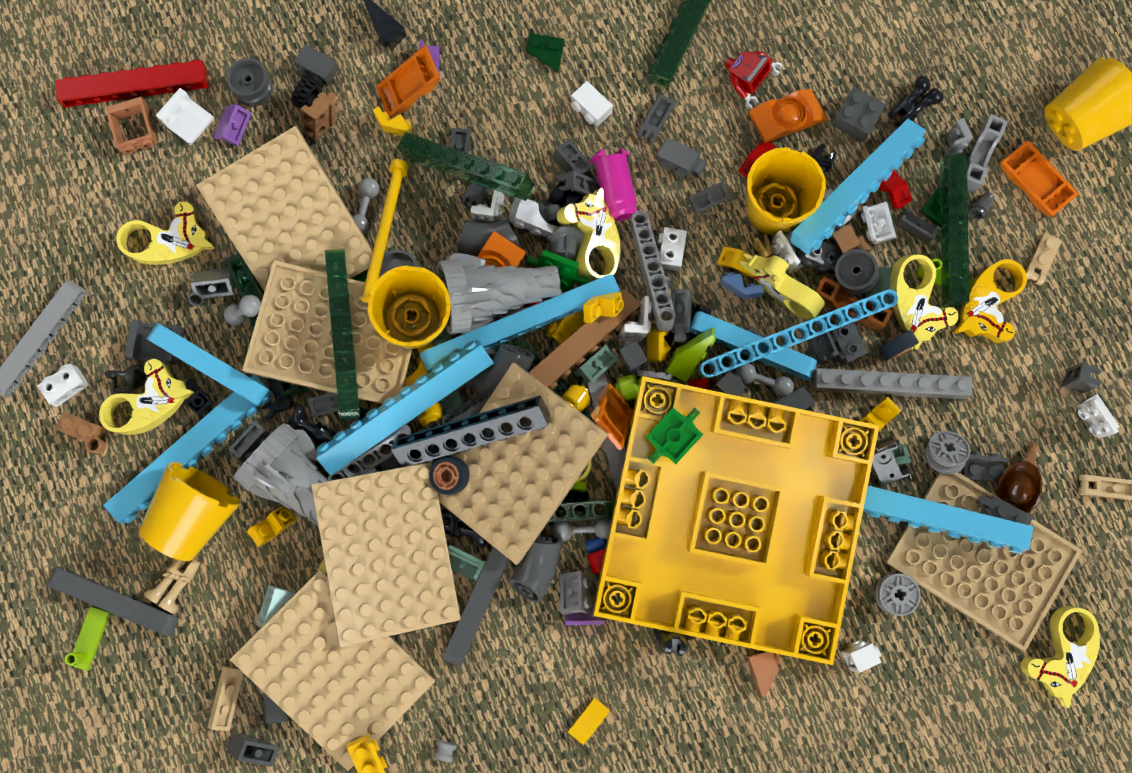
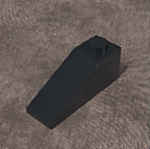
(387, 28)

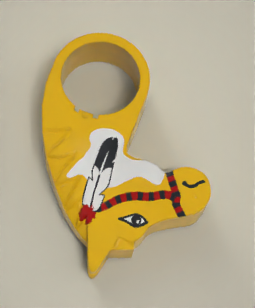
(982, 312)

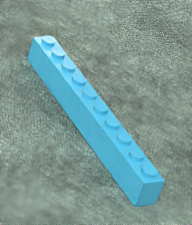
(858, 186)
(403, 407)
(186, 450)
(949, 519)

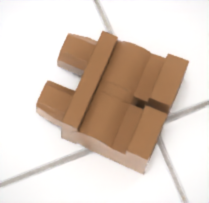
(319, 115)

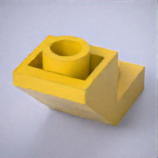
(395, 126)
(730, 257)
(603, 305)
(656, 345)
(882, 413)
(272, 526)

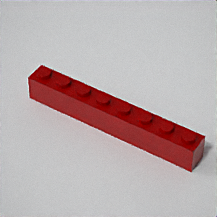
(131, 83)

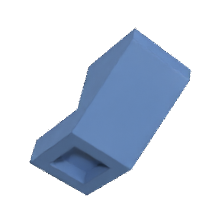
(734, 283)

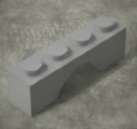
(985, 143)
(527, 215)

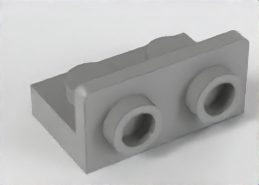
(958, 137)
(575, 593)

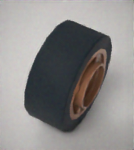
(898, 345)
(459, 475)

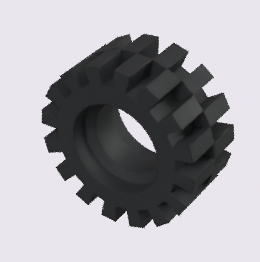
(306, 91)

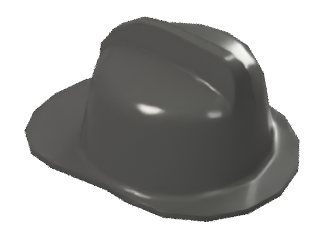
(565, 242)

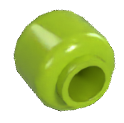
(628, 387)

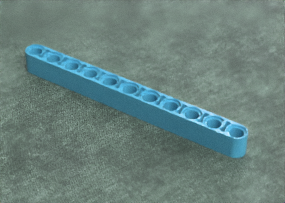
(522, 321)
(806, 331)

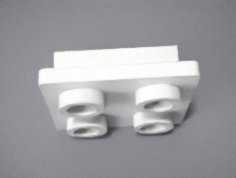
(184, 117)
(483, 214)
(786, 250)
(637, 331)
(1097, 417)

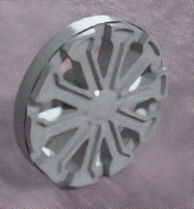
(651, 374)

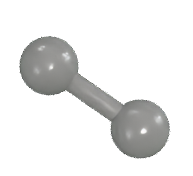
(368, 189)
(248, 306)
(781, 385)
(564, 529)

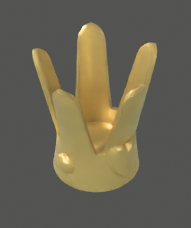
(763, 252)

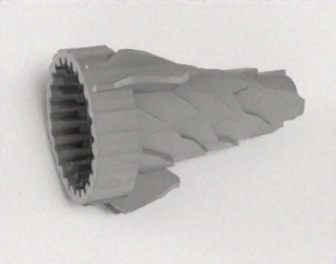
(489, 290)
(283, 471)

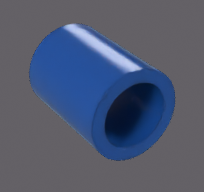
(594, 545)

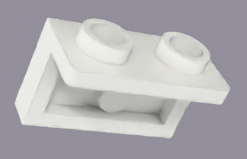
(879, 223)

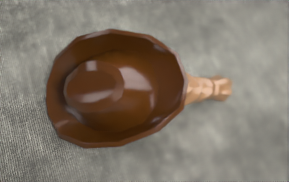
(1022, 482)

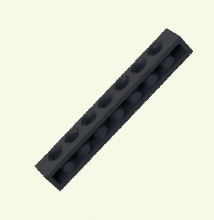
(439, 441)

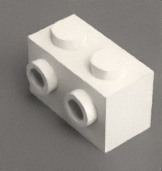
(591, 104)
(672, 248)
(62, 384)
(861, 656)

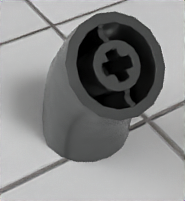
(477, 234)
(503, 359)
(537, 568)

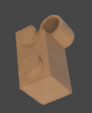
(848, 240)
(82, 430)

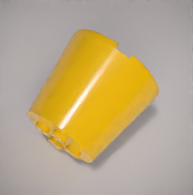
(1092, 105)
(791, 182)
(405, 293)
(186, 512)

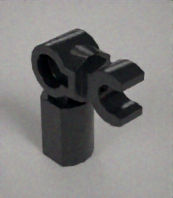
(281, 404)

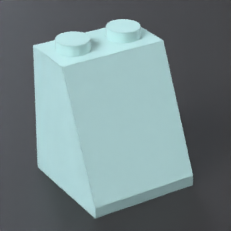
(273, 601)

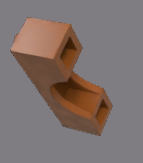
(837, 298)

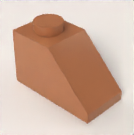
(764, 670)

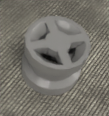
(444, 751)

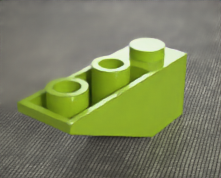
(686, 357)

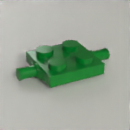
(567, 269)
(674, 435)

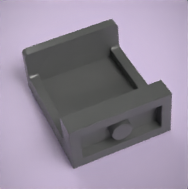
(141, 349)

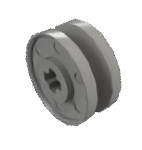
(947, 452)
(886, 590)

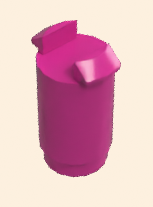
(616, 181)

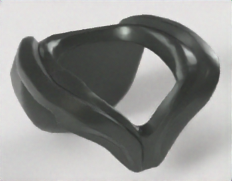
(133, 374)

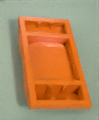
(408, 82)
(787, 115)
(1038, 179)
(501, 252)
(613, 415)

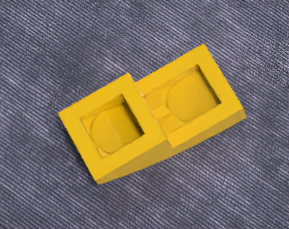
(588, 721)

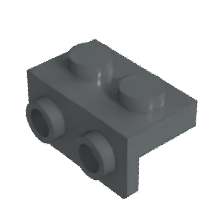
(249, 441)

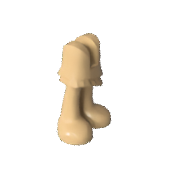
(176, 573)

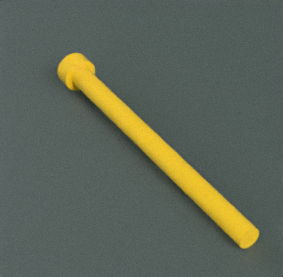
(398, 169)

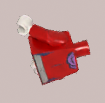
(749, 72)

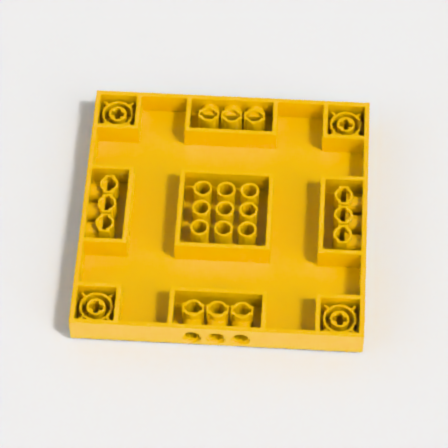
(745, 531)

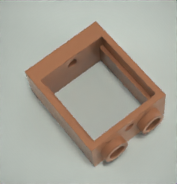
(125, 110)

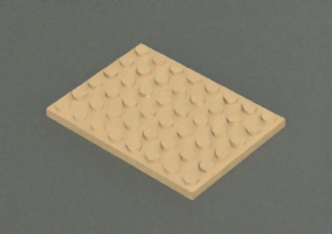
(284, 209)
(296, 342)
(526, 477)
(385, 554)
(988, 584)
(327, 687)

